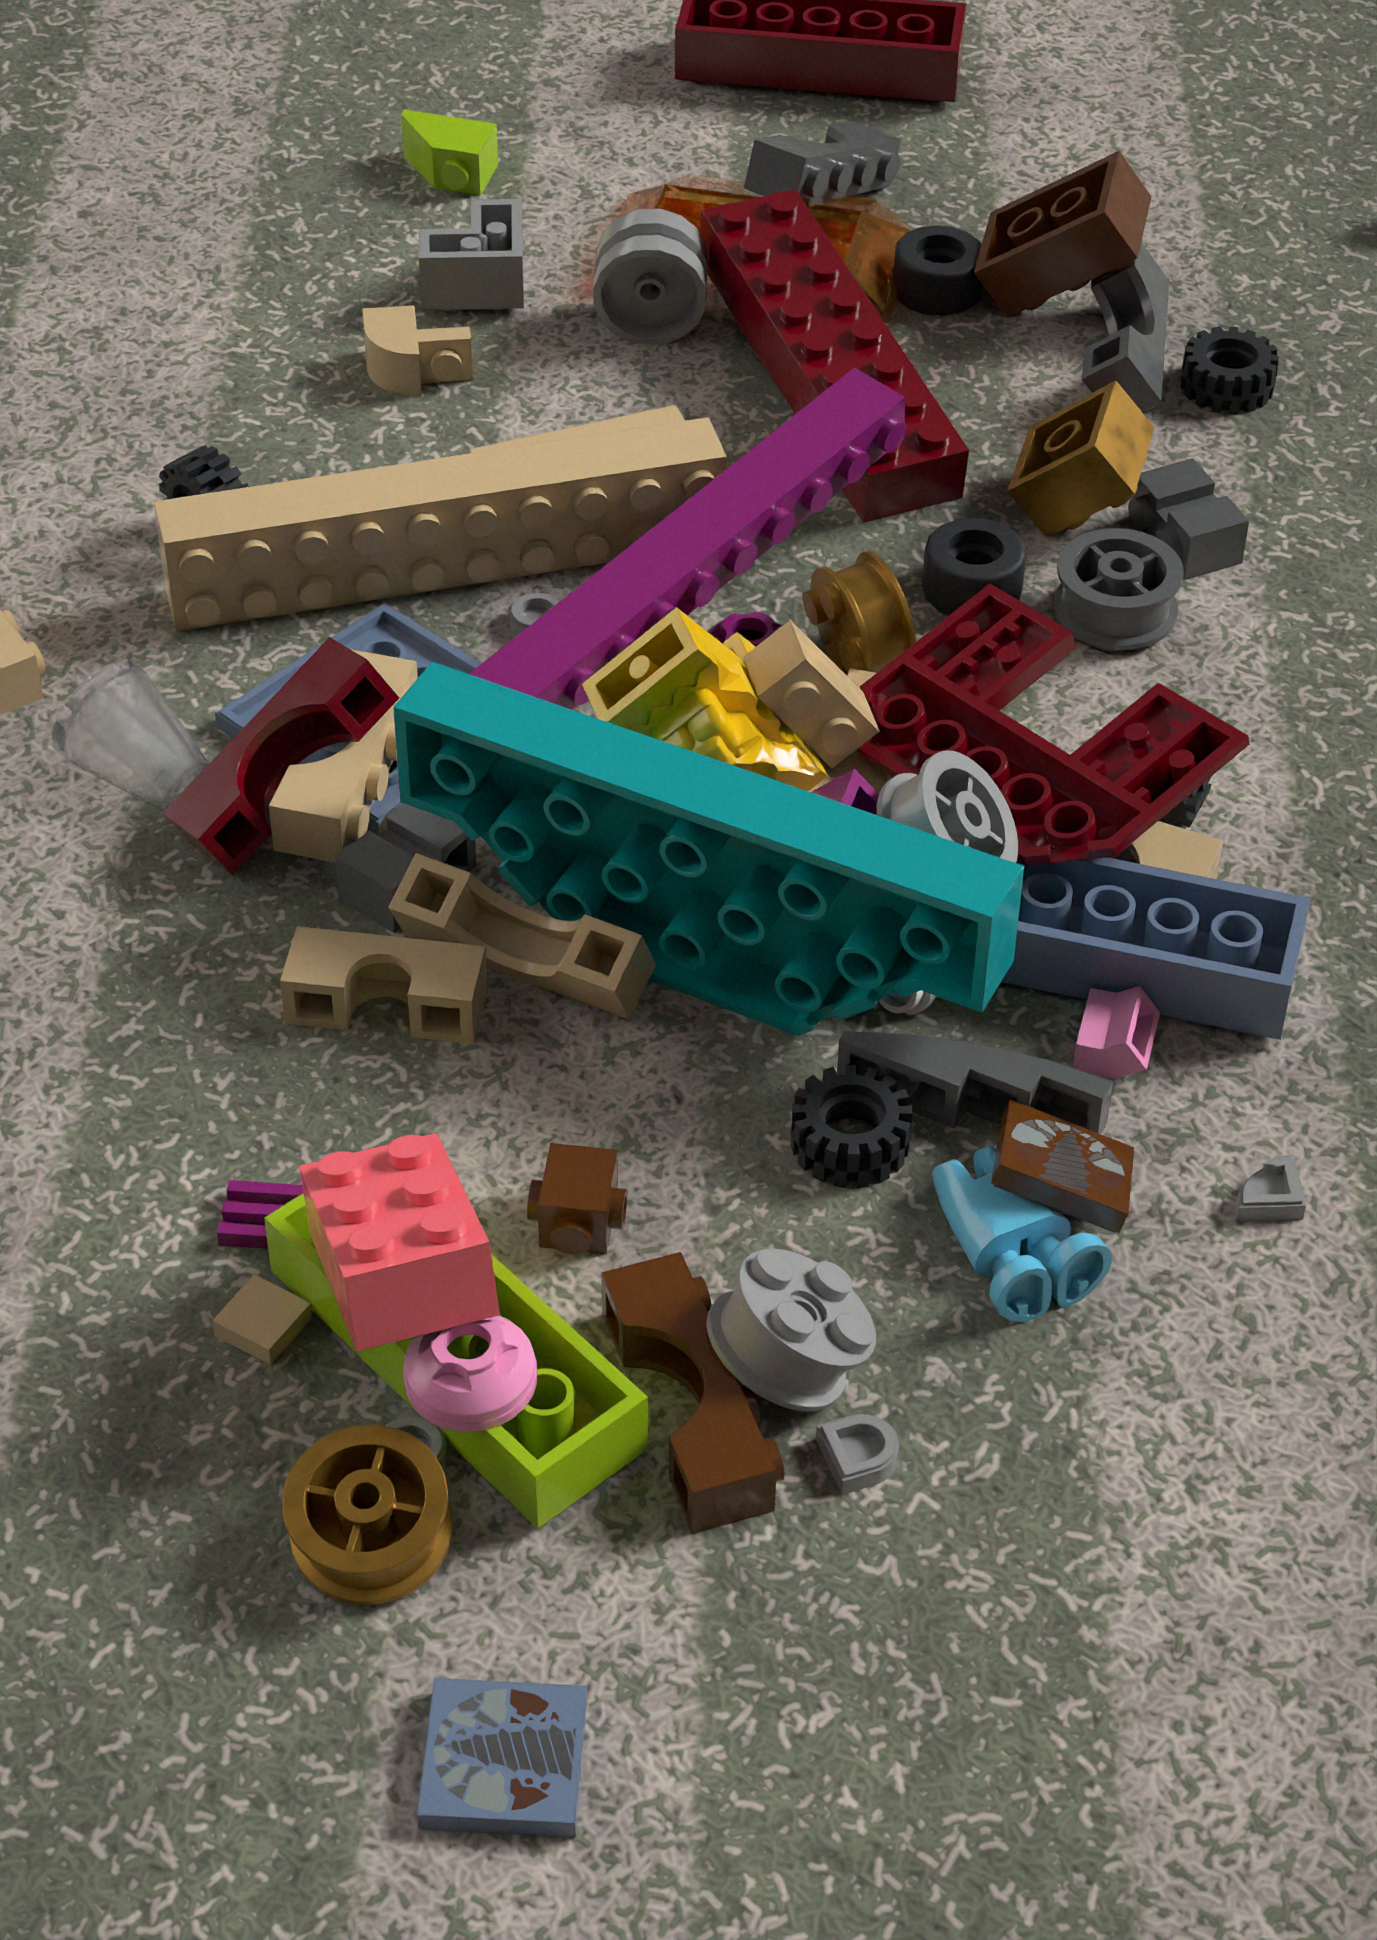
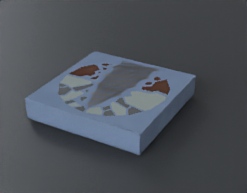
(503, 1757)

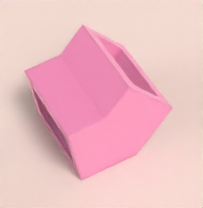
(1116, 1033)

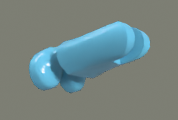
(1001, 1226)

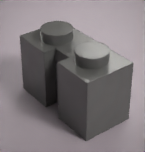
(1182, 511)
(376, 864)

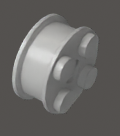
(952, 801)
(791, 1329)

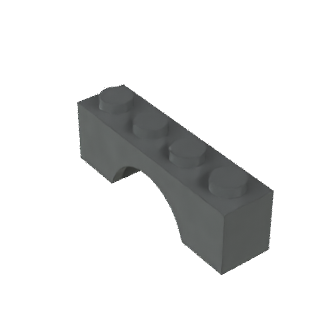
(846, 164)
(1136, 320)

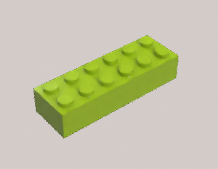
(570, 1434)

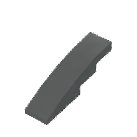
(962, 1077)

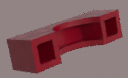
(324, 703)

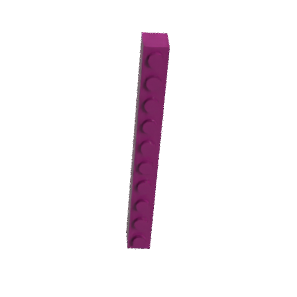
(705, 540)

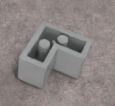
(475, 264)

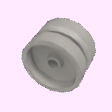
(650, 276)

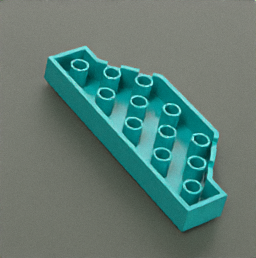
(726, 874)

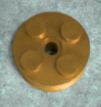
(860, 614)
(368, 1514)

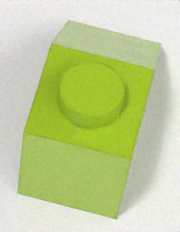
(450, 150)

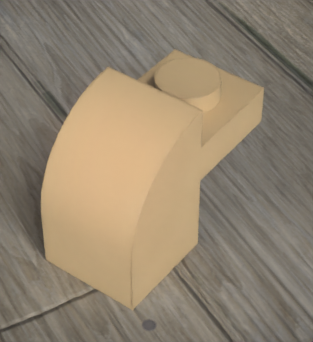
(404, 358)

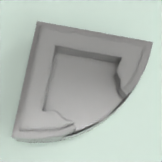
(1272, 1193)

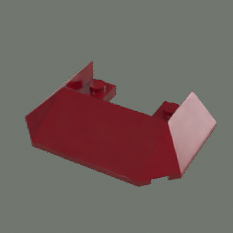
(1064, 805)

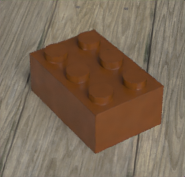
(1063, 235)

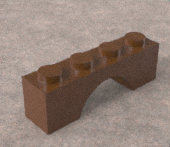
(718, 1456)

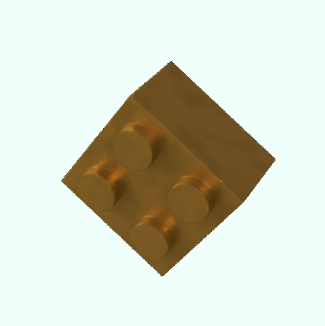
(1081, 460)

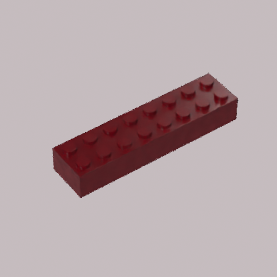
(818, 325)

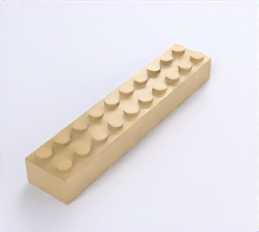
(426, 523)

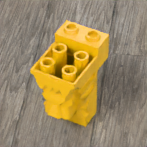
(700, 697)

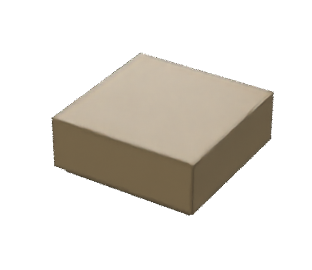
(262, 1319)

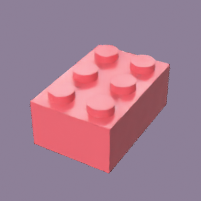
(399, 1241)

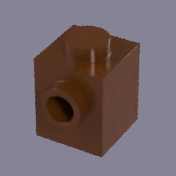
(578, 1199)

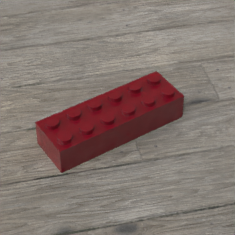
(824, 46)

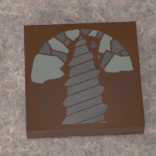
(1063, 1166)

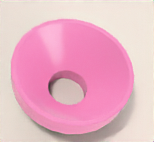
(476, 1391)

